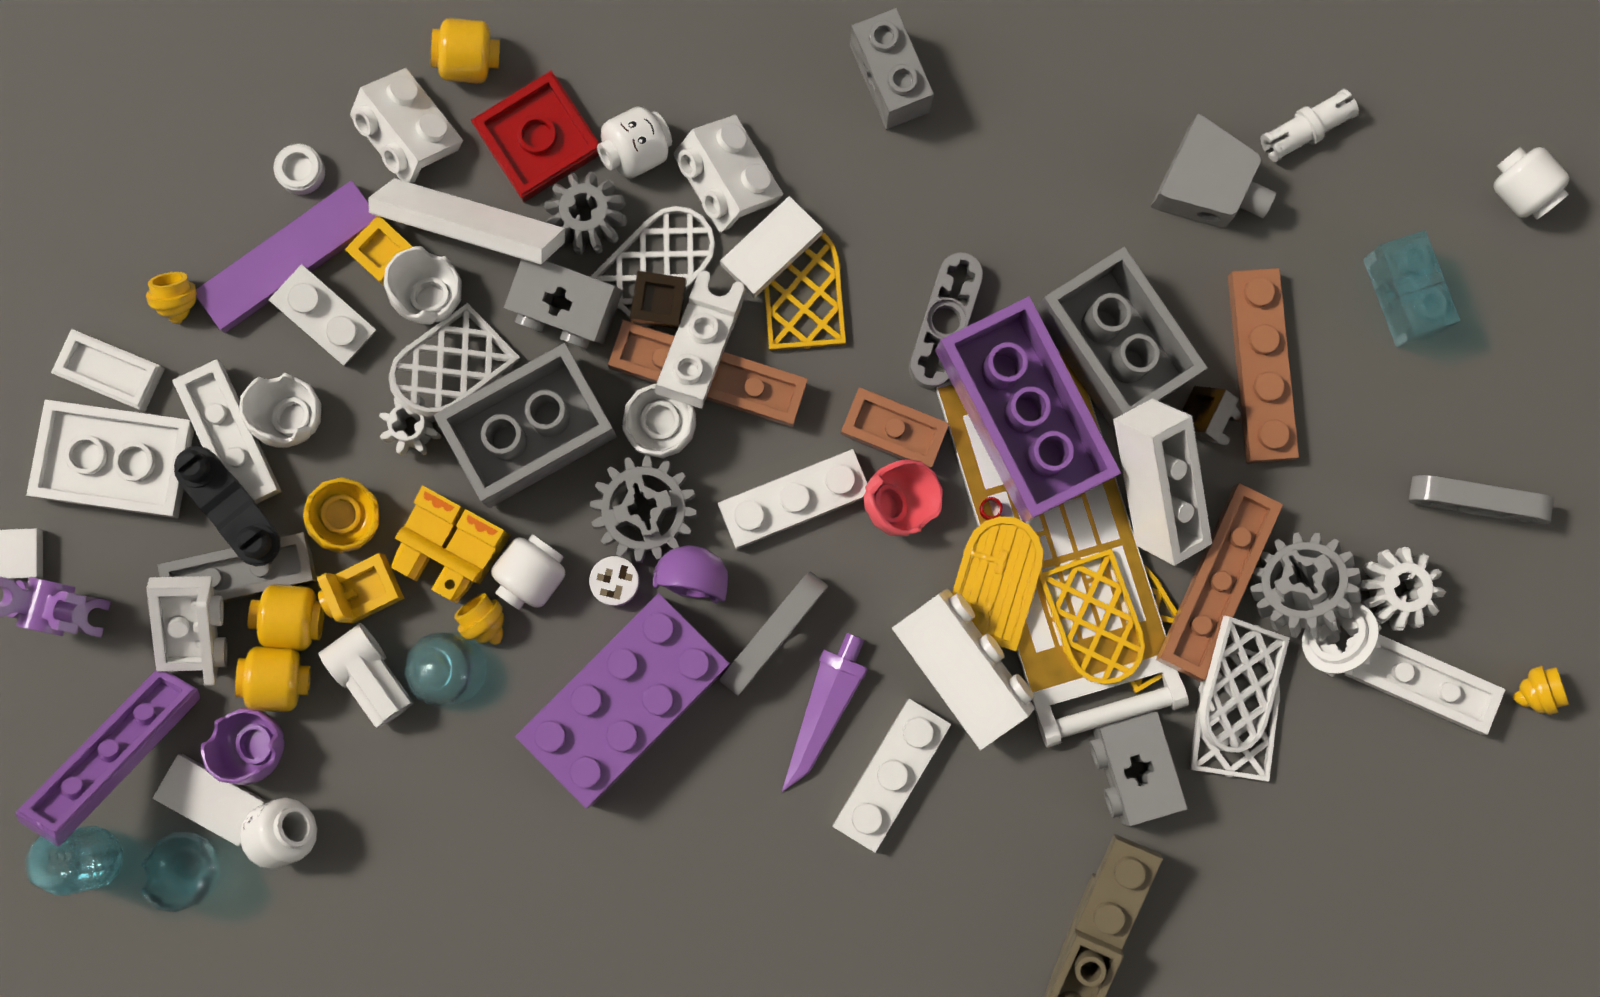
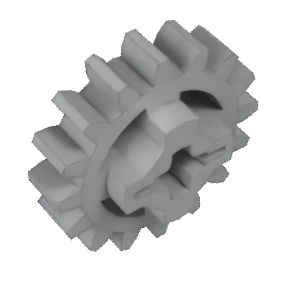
(621, 514)
(1318, 568)

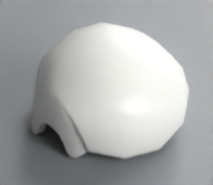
(422, 285)
(280, 410)
(657, 423)

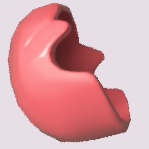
(903, 497)

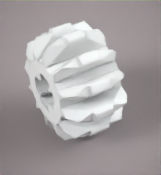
(1414, 601)

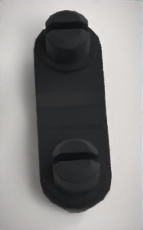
(227, 505)

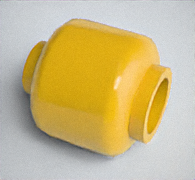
(464, 50)
(286, 617)
(271, 679)

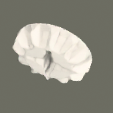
(1329, 657)

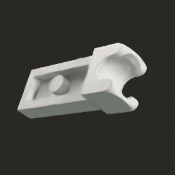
(699, 342)

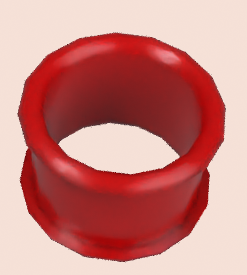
(995, 500)

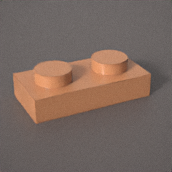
(894, 428)

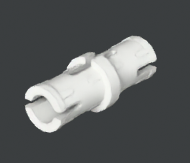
(1309, 125)

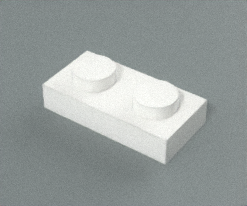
(322, 315)

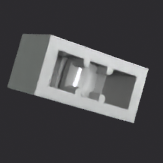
(891, 68)
(591, 299)
(1158, 786)

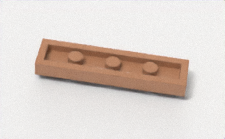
(1263, 366)
(736, 384)
(1219, 581)

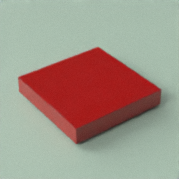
(537, 136)

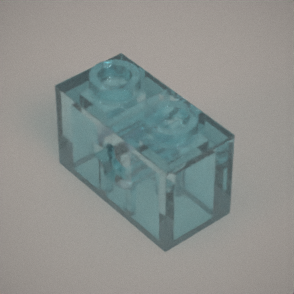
(1411, 288)

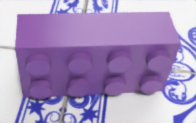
(1026, 409)
(623, 701)

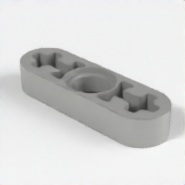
(944, 284)
(1481, 499)
(773, 633)

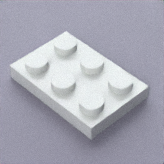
(109, 458)

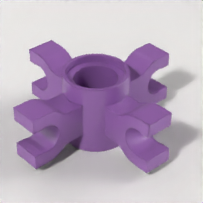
(49, 607)

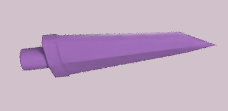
(831, 693)

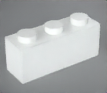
(1163, 481)
(965, 667)

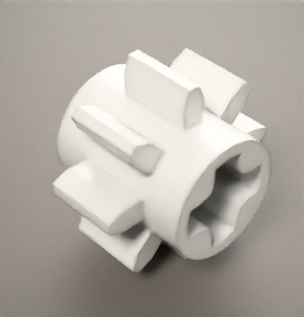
(396, 424)

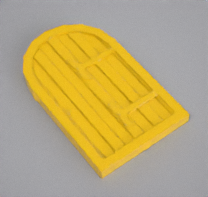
(1001, 577)

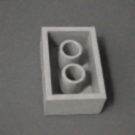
(1119, 336)
(525, 426)

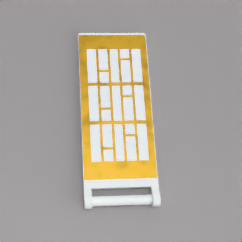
(1070, 533)

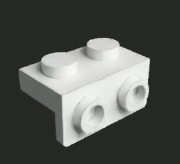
(403, 124)
(726, 171)
(185, 625)

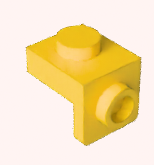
(359, 590)

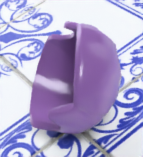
(692, 573)
(243, 747)

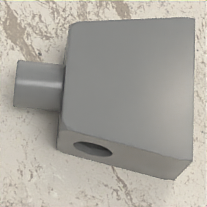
(1212, 178)

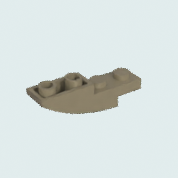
(1104, 921)

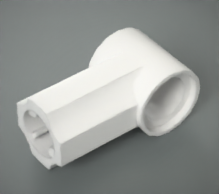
(359, 665)

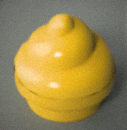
(171, 295)
(481, 620)
(1542, 691)

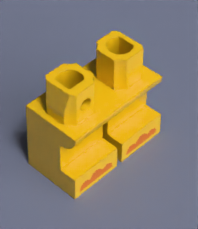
(452, 538)

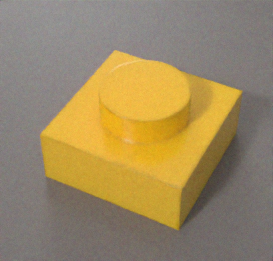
(377, 247)

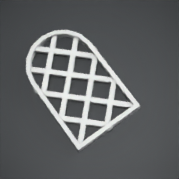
(644, 230)
(443, 327)
(1212, 684)
(1268, 741)

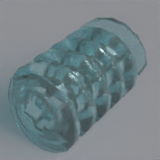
(81, 863)

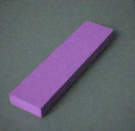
(305, 241)
(107, 757)

